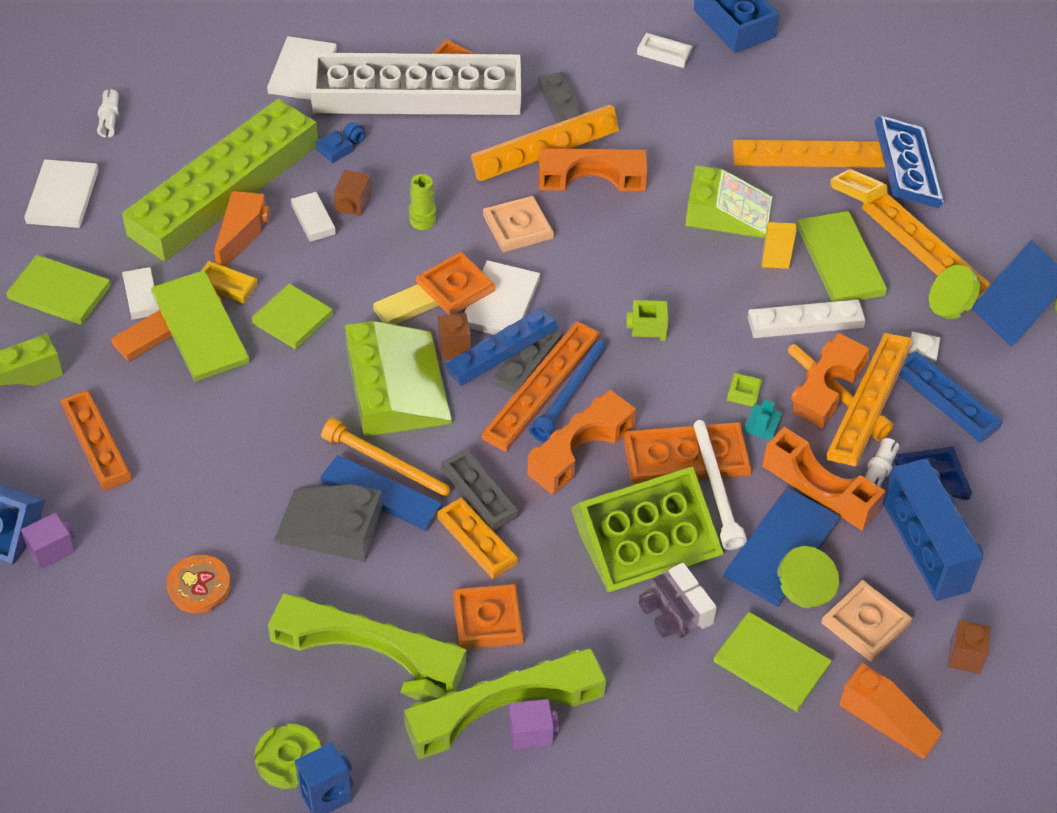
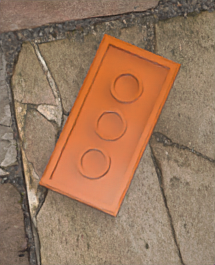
(668, 450)

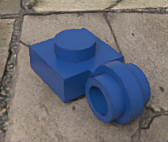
(336, 146)

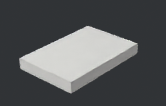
(294, 67)
(61, 193)
(507, 303)

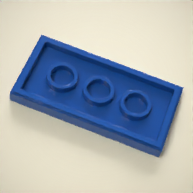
(908, 162)
(1019, 293)
(788, 525)

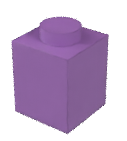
(48, 540)
(532, 724)

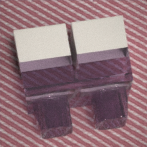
(680, 602)

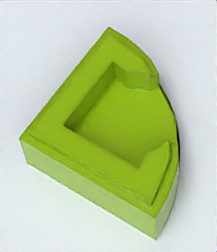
(422, 690)

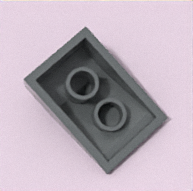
(332, 520)

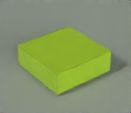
(744, 389)

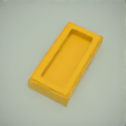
(858, 186)
(778, 245)
(230, 282)

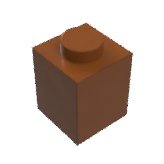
(352, 192)
(453, 335)
(969, 646)

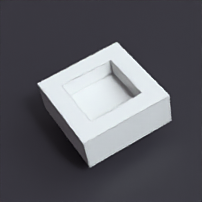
(925, 345)

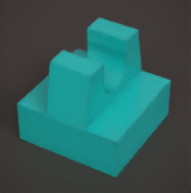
(763, 420)

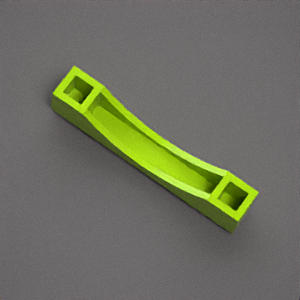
(30, 362)
(306, 624)
(567, 680)

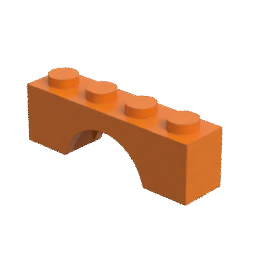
(622, 167)
(604, 420)
(793, 461)

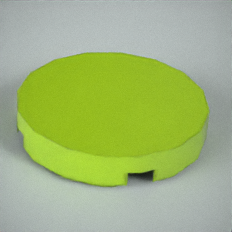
(954, 292)
(808, 577)
(278, 751)

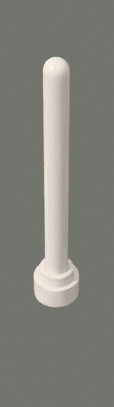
(732, 534)

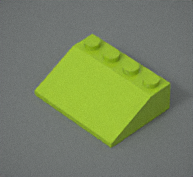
(395, 378)
(647, 529)

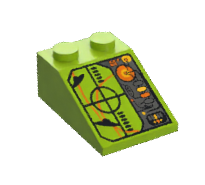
(727, 204)

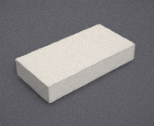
(664, 50)
(313, 216)
(138, 291)

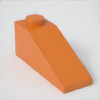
(240, 225)
(888, 710)

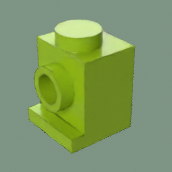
(648, 319)

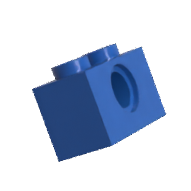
(324, 779)

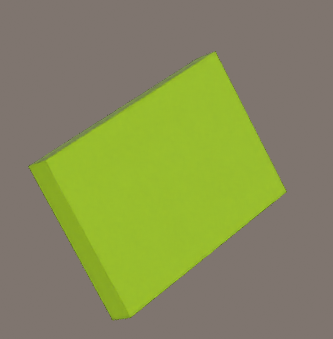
(58, 289)
(772, 661)

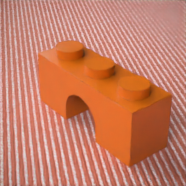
(839, 359)

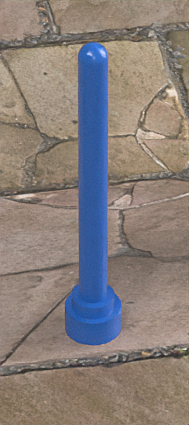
(544, 426)

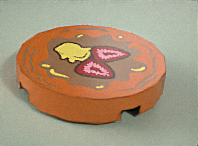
(198, 583)

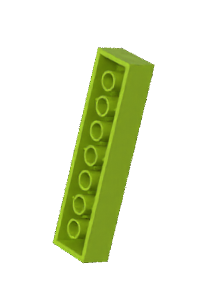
(201, 191)

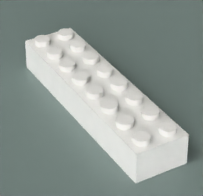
(416, 83)

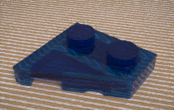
(948, 466)

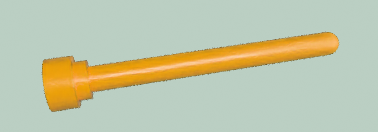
(883, 425)
(335, 431)

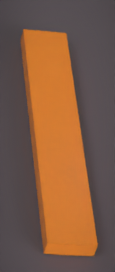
(540, 386)

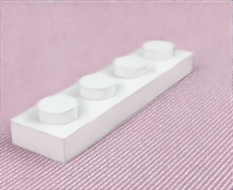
(806, 318)

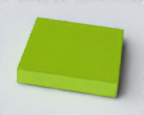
(292, 316)

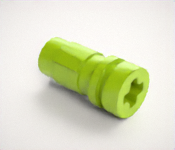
(422, 207)

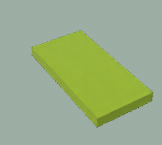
(841, 257)
(199, 325)

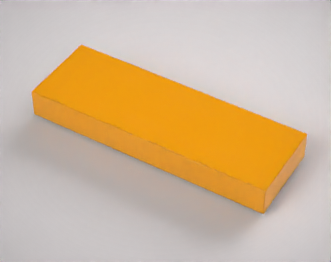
(477, 538)

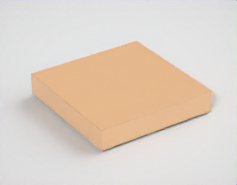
(518, 223)
(866, 620)

